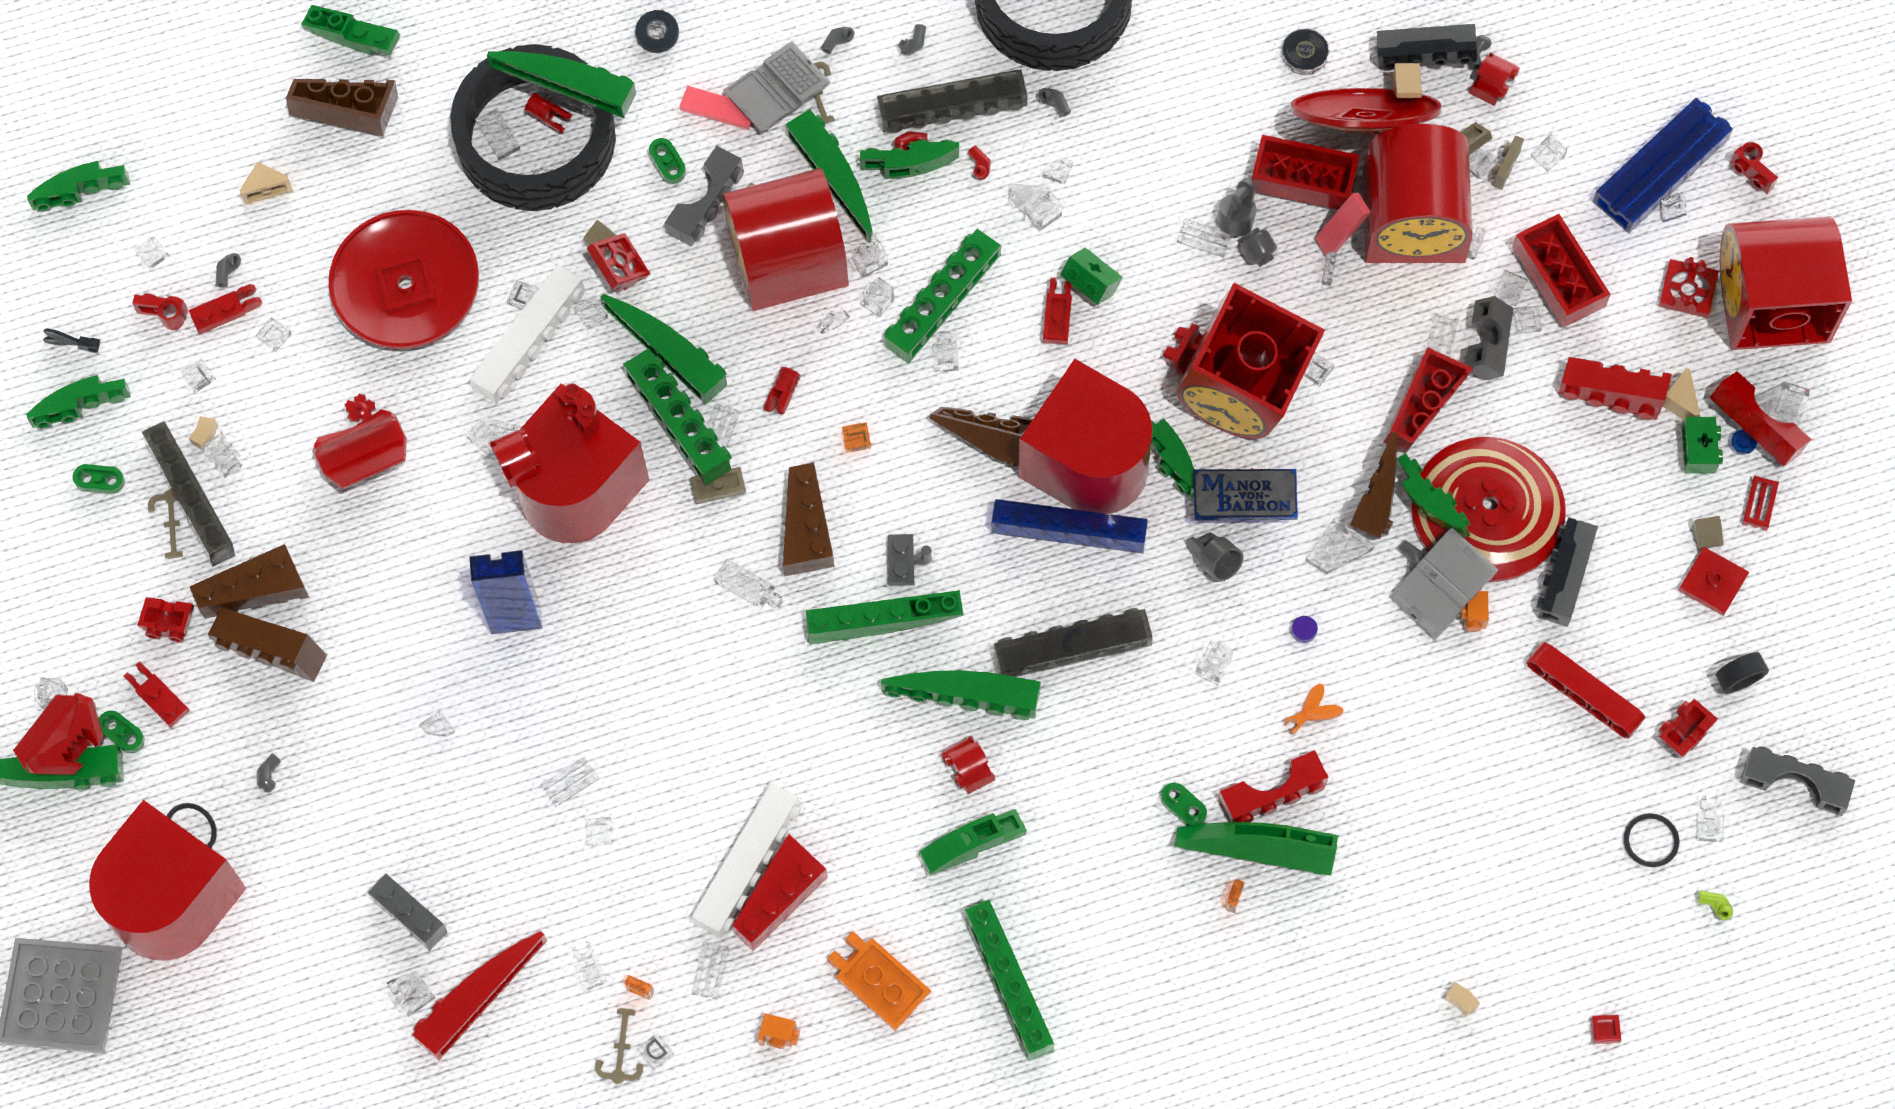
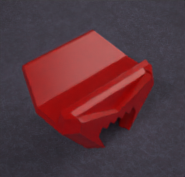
(361, 450)
(60, 736)

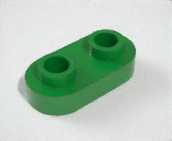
(667, 162)
(100, 478)
(122, 732)
(1183, 804)

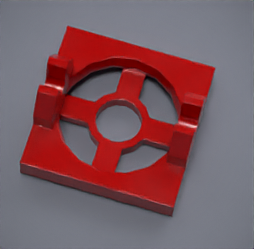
(629, 254)
(1687, 303)

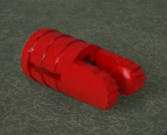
(545, 111)
(782, 390)

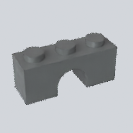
(1494, 321)
(408, 911)

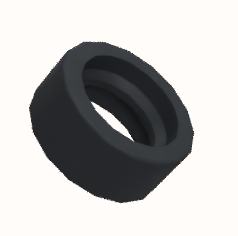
(1742, 672)

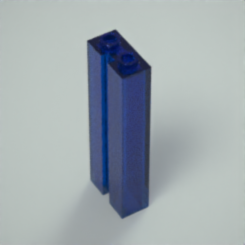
(1662, 165)
(506, 592)

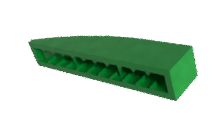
(570, 78)
(822, 152)
(678, 354)
(99, 767)

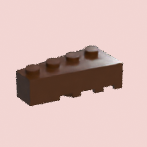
(343, 103)
(806, 530)
(251, 584)
(268, 643)

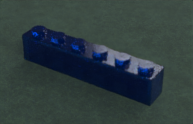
(1069, 526)

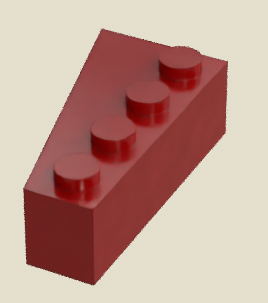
(1615, 387)
(1429, 390)
(782, 889)

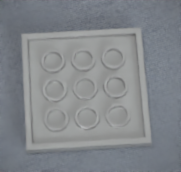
(59, 995)

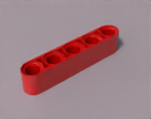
(1585, 690)

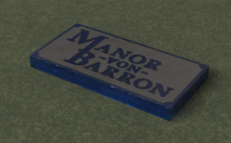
(1245, 494)

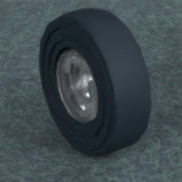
(653, 20)

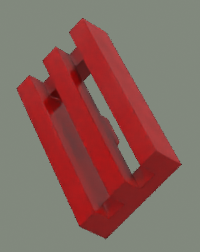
(1755, 522)

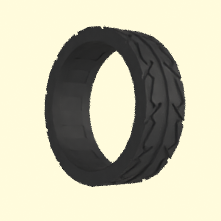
(1051, 50)
(530, 191)

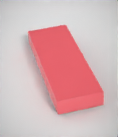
(713, 107)
(1343, 224)

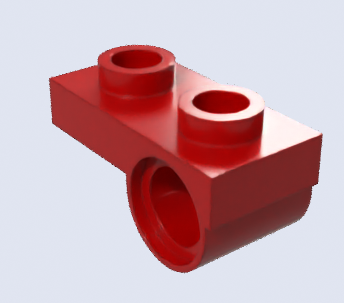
(1754, 170)
(158, 306)

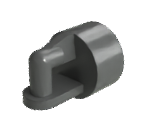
(1238, 210)
(1216, 555)

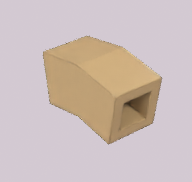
(204, 432)
(1462, 999)

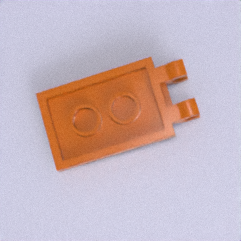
(879, 981)

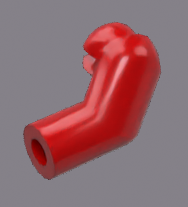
(905, 139)
(982, 165)

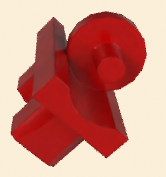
(1189, 340)

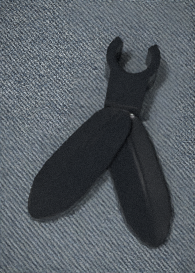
(59, 338)

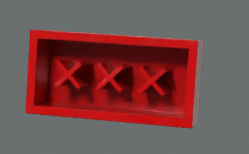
(1304, 172)
(1561, 270)

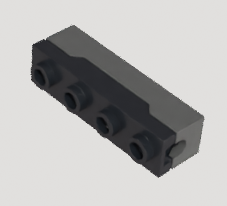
(1427, 45)
(1567, 572)

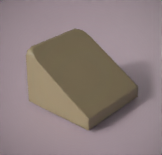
(597, 233)
(1708, 532)

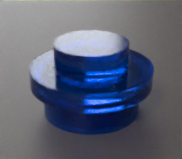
(1743, 442)

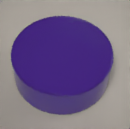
(1304, 629)

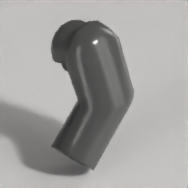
(837, 36)
(914, 44)
(225, 267)
(264, 773)

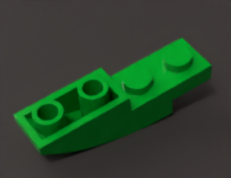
(349, 32)
(919, 160)
(68, 185)
(67, 402)
(1173, 456)
(1432, 501)
(971, 839)

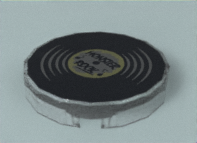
(1305, 51)

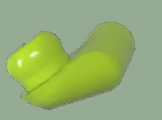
(1718, 902)

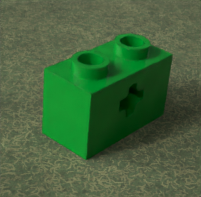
(1091, 276)
(1701, 457)

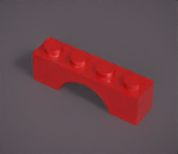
(1778, 438)
(1244, 802)

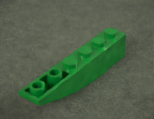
(881, 616)
(969, 689)
(1263, 843)

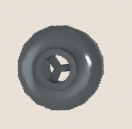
(1258, 246)

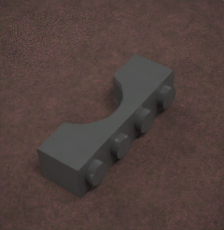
(689, 220)
(1829, 789)

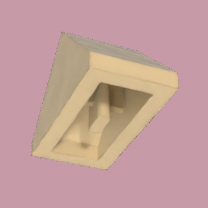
(1407, 80)
(263, 184)
(1682, 397)

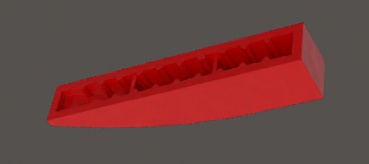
(473, 996)

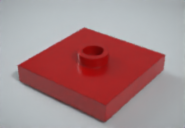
(1713, 581)

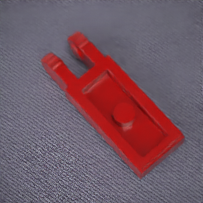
(224, 309)
(1057, 314)
(158, 696)

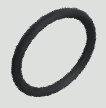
(201, 810)
(1647, 863)

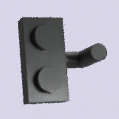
(902, 559)

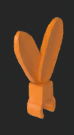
(1312, 711)

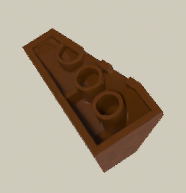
(990, 434)
(1376, 506)

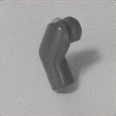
(1482, 43)
(1056, 99)
(1412, 552)

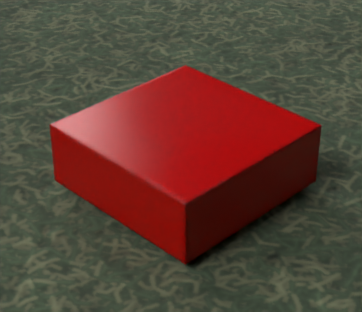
(1606, 1029)

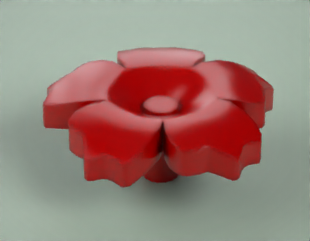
(359, 408)

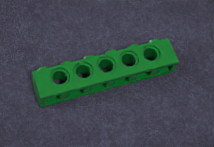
(908, 345)
(707, 466)
(1009, 980)

